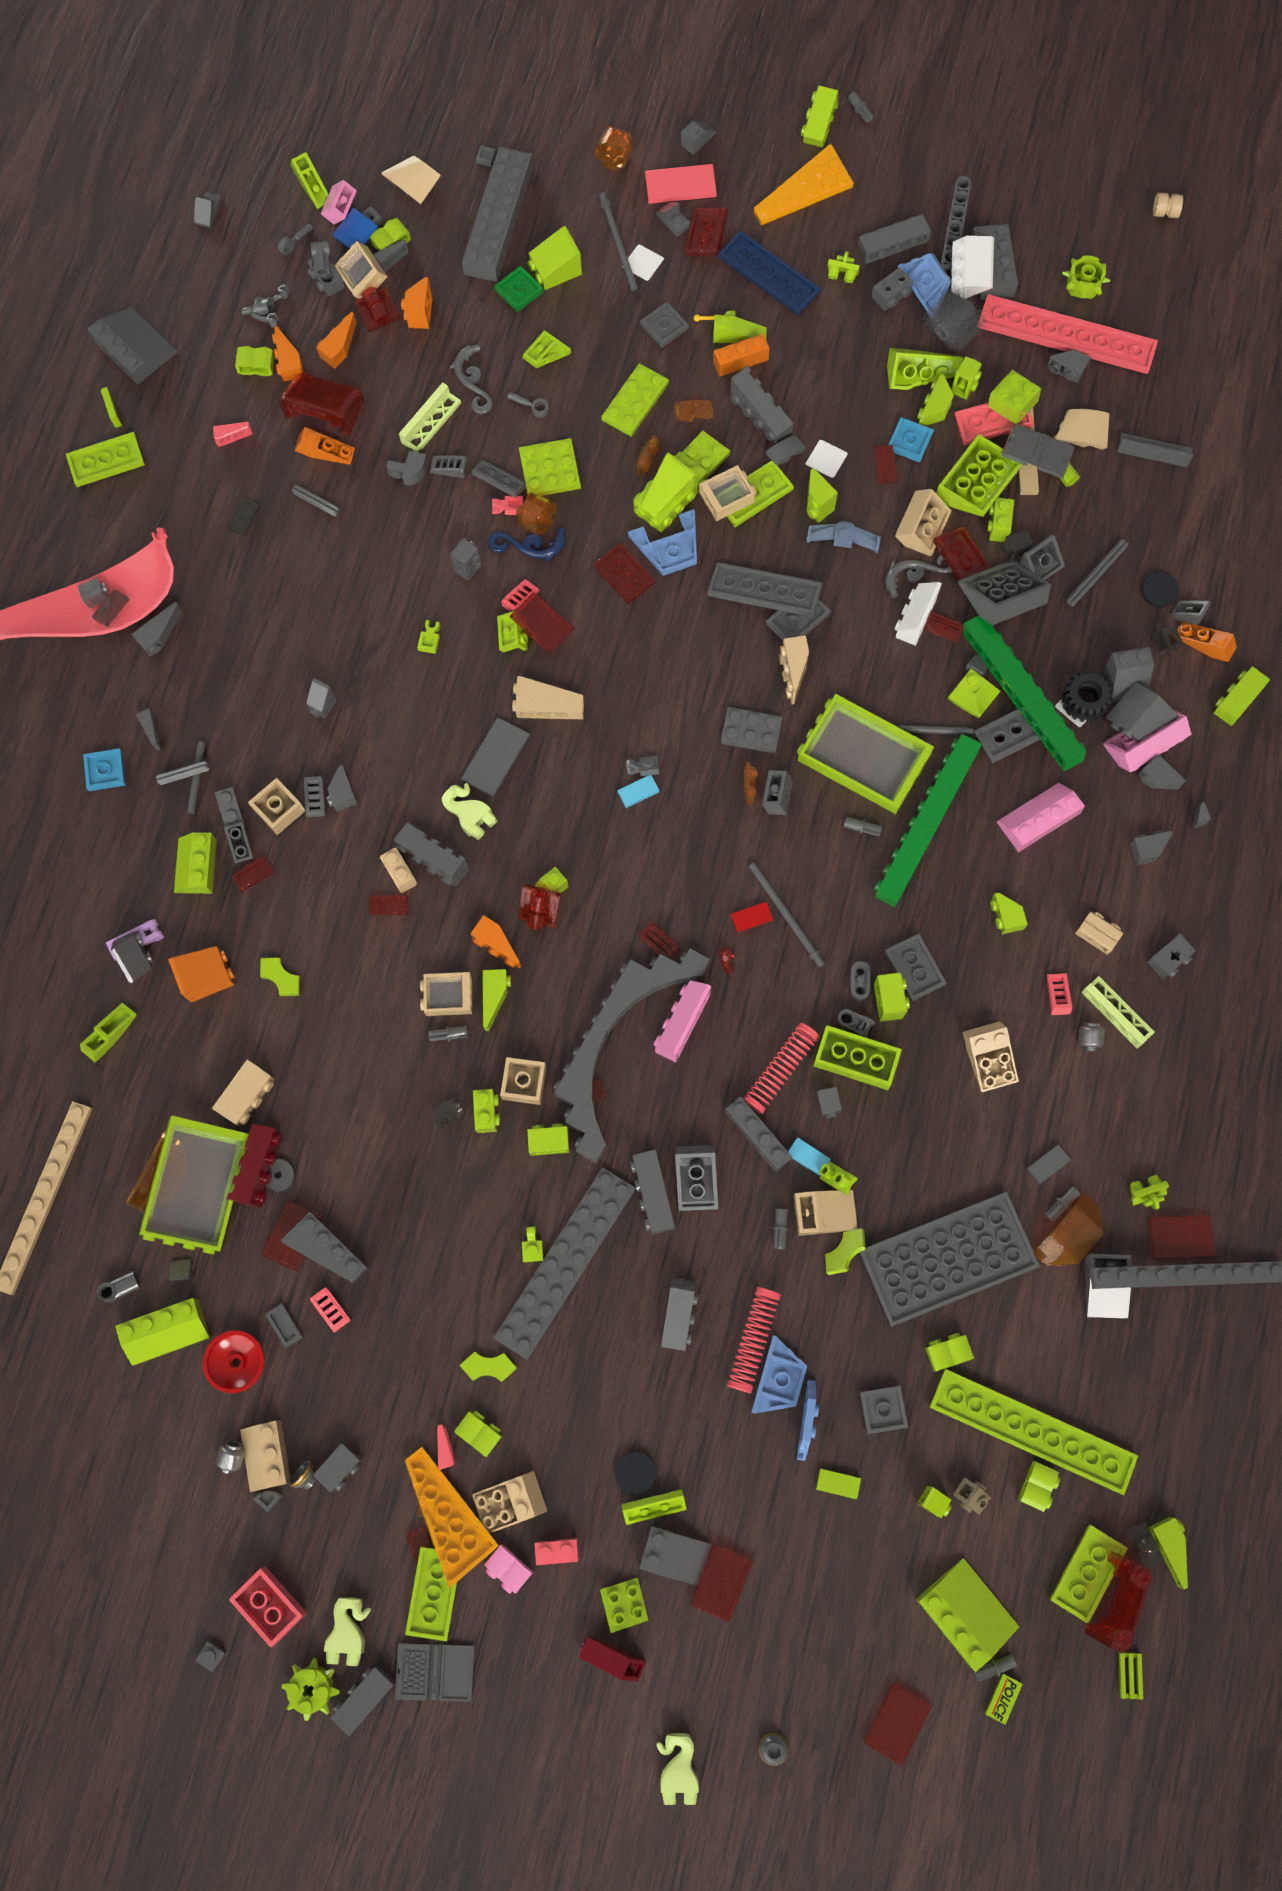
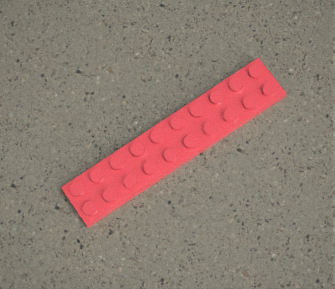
(1068, 333)

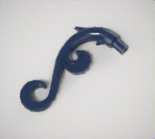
(530, 540)

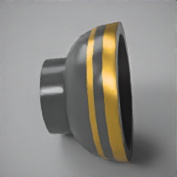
(303, 1476)
(773, 1749)

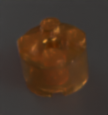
(614, 148)
(536, 514)

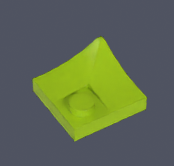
(974, 694)

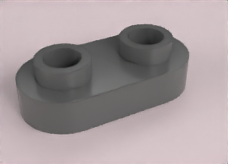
(860, 981)

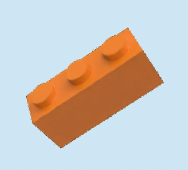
(741, 354)

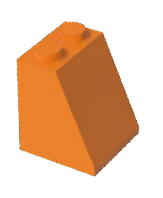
(202, 973)

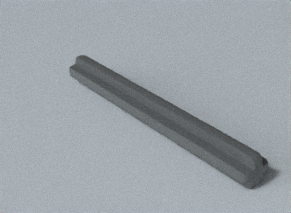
(1097, 572)

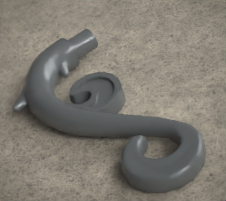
(470, 382)
(913, 577)

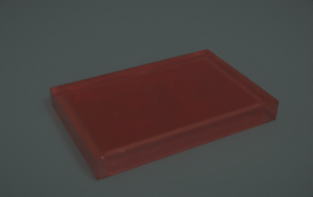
(706, 231)
(961, 553)
(624, 573)
(541, 623)
(1181, 1237)
(275, 1249)
(721, 1583)
(897, 1724)

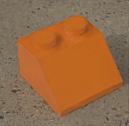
(418, 304)

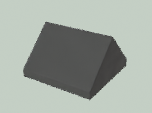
(1044, 558)

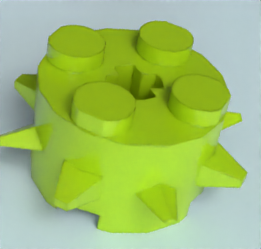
(1086, 277)
(323, 1690)

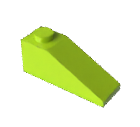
(309, 179)
(734, 329)
(494, 992)
(1172, 1547)

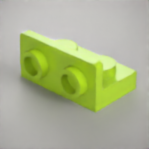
(510, 634)

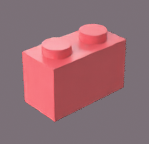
(556, 1551)

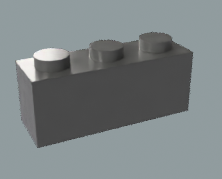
(362, 1699)

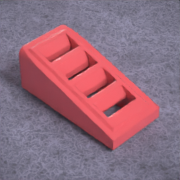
(231, 432)
(506, 602)
(1059, 1006)
(324, 1313)
(445, 1451)

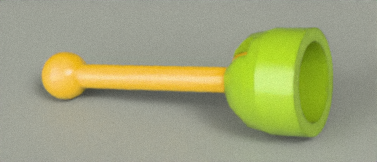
(697, 317)

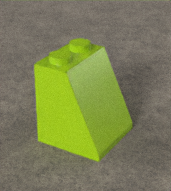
(555, 259)

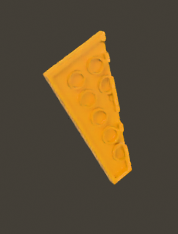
(812, 183)
(453, 1527)

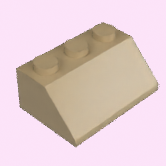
(923, 521)
(244, 1093)
(265, 1456)

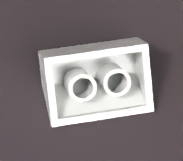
(972, 265)
(917, 612)

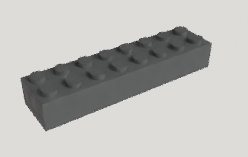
(497, 214)

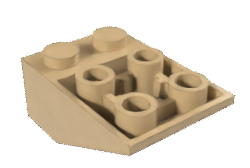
(794, 659)
(991, 1056)
(824, 1212)
(510, 1502)

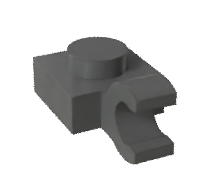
(645, 766)

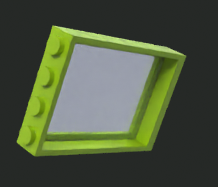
(864, 753)
(192, 1185)

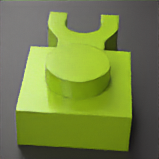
(429, 640)

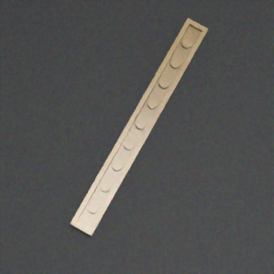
(43, 1197)

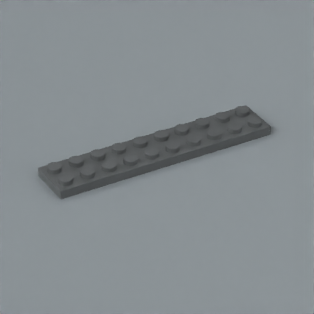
(564, 1263)

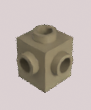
(972, 1496)

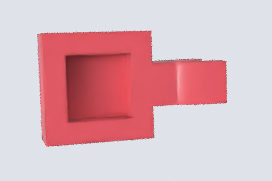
(508, 505)

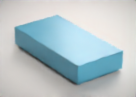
(638, 791)
(808, 1156)

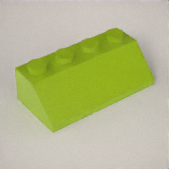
(163, 1331)

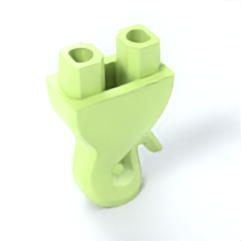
(470, 812)
(346, 1633)
(678, 1773)

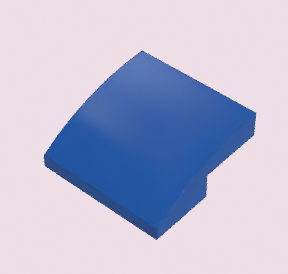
(354, 228)

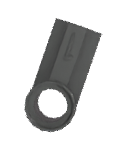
(321, 253)
(120, 1287)

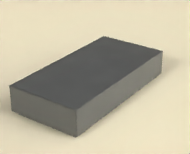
(1048, 1164)
(284, 1325)

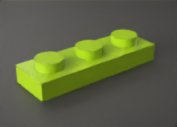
(653, 1507)

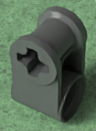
(856, 1023)

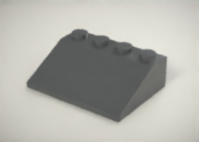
(131, 343)
(1005, 591)

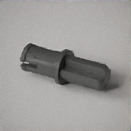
(860, 107)
(862, 826)
(449, 1033)
(1062, 1204)
(780, 1229)
(995, 1667)

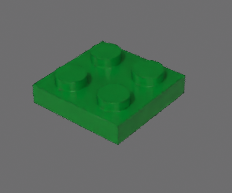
(518, 289)

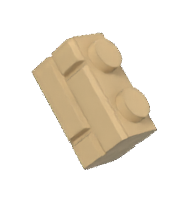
(398, 870)
(1099, 932)

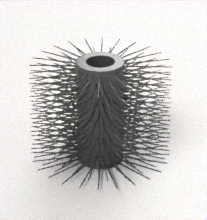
(950, 325)

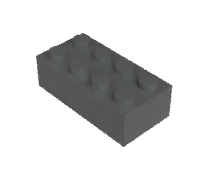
(1004, 269)

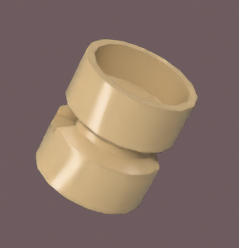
(1167, 205)

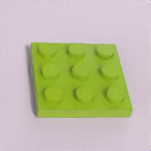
(550, 467)

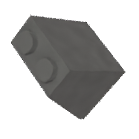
(1126, 668)
(1140, 713)

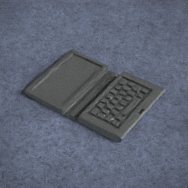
(1038, 449)
(434, 1672)

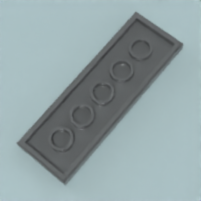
(765, 589)

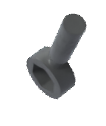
(287, 244)
(524, 401)

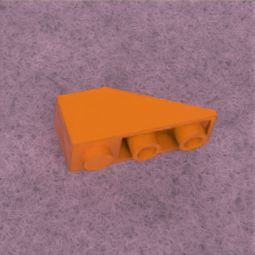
(337, 343)
(289, 358)
(323, 447)
(1208, 641)
(490, 935)

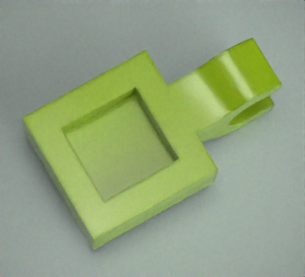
(533, 1249)

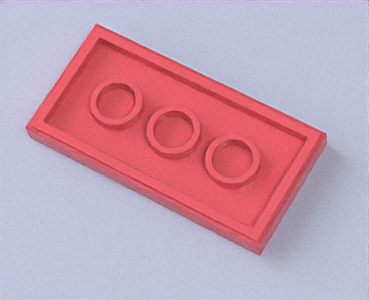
(680, 183)
(985, 422)

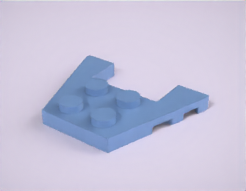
(671, 552)

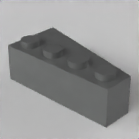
(759, 406)

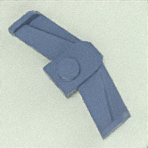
(843, 535)

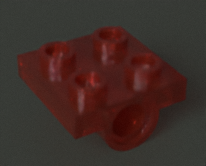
(376, 308)
(539, 907)

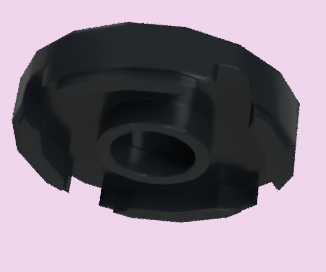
(1160, 589)
(635, 1473)

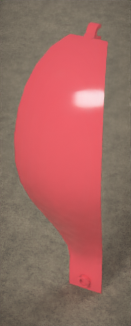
(62, 613)

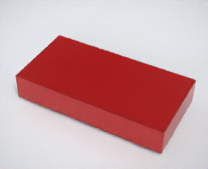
(751, 917)

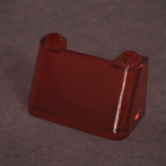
(322, 400)
(1128, 1604)

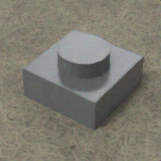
(210, 1656)

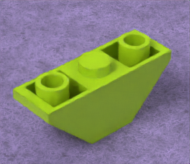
(936, 403)

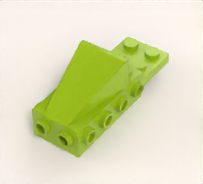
(679, 481)

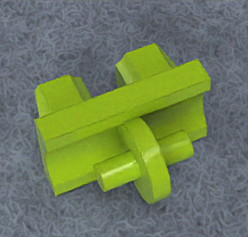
(845, 266)
(837, 1177)
(1150, 1195)

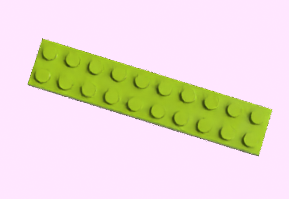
(1034, 1431)

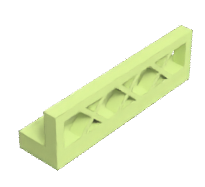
(426, 413)
(1114, 1015)

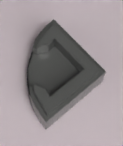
(267, 1499)

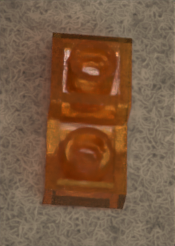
(693, 408)
(645, 458)
(750, 776)

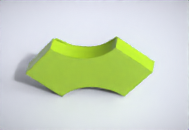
(273, 970)
(840, 1258)
(478, 1366)

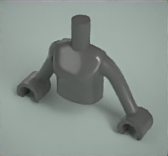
(265, 306)

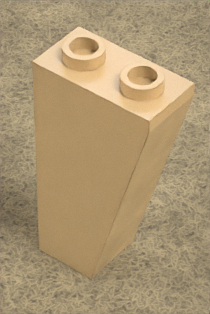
(545, 701)

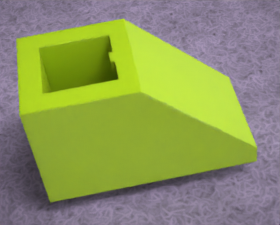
(1009, 914)

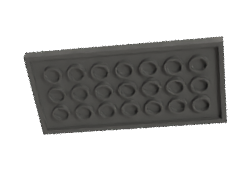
(948, 1259)

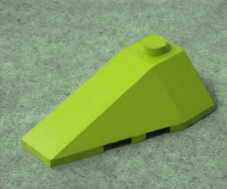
(914, 368)

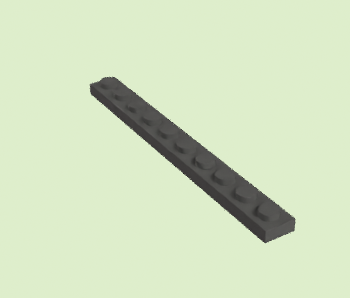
(1186, 1275)

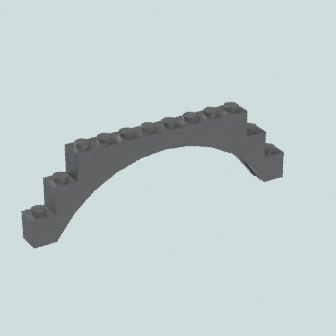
(633, 986)

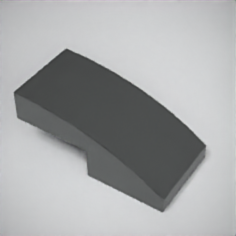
(785, 449)

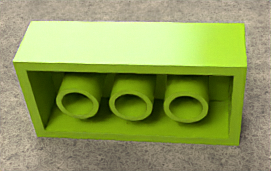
(857, 1057)

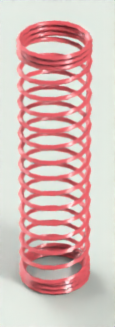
(808, 1034)
(745, 1386)

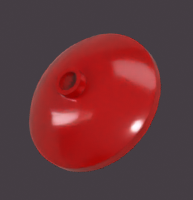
(220, 1358)

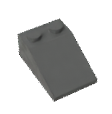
(696, 1177)
(675, 1555)

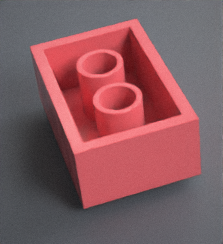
(268, 1606)

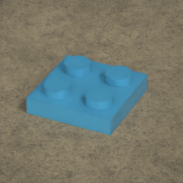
(911, 439)
(104, 769)

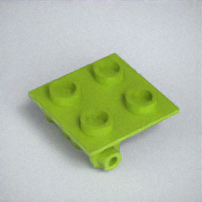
(624, 1605)

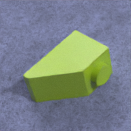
(553, 881)
(935, 1502)

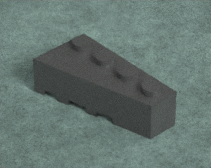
(432, 855)
(321, 1246)

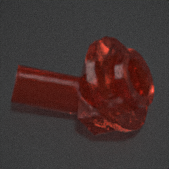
(726, 955)

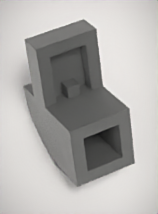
(411, 471)

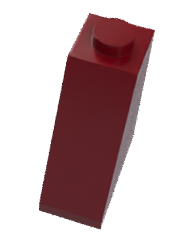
(612, 1659)

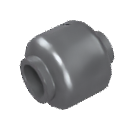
(1091, 1036)
(230, 1456)

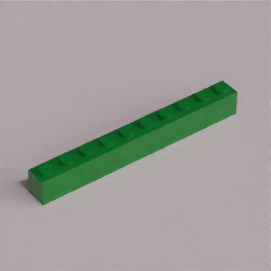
(1024, 693)
(929, 818)

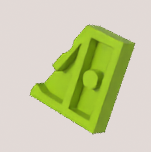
(545, 350)

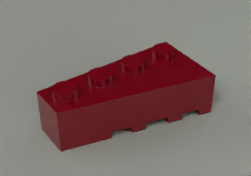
(255, 1166)

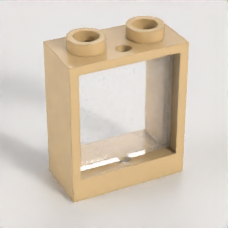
(360, 269)
(727, 492)
(446, 993)

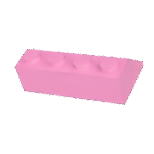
(1132, 753)
(1040, 816)
(683, 1020)

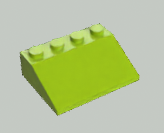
(977, 478)
(968, 1614)

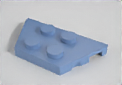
(929, 280)
(780, 1379)
(810, 1411)

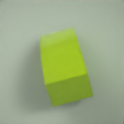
(107, 1032)

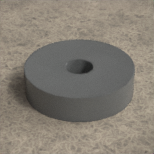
(286, 1179)

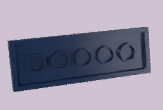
(769, 273)

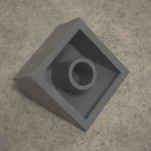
(132, 956)

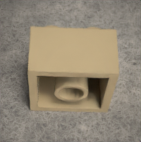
(276, 806)
(523, 1081)

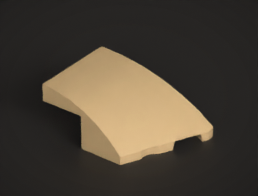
(413, 178)
(1084, 428)

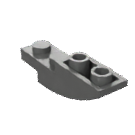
(234, 825)

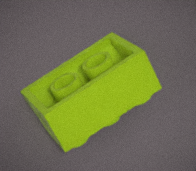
(195, 863)

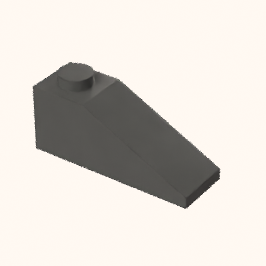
(157, 631)

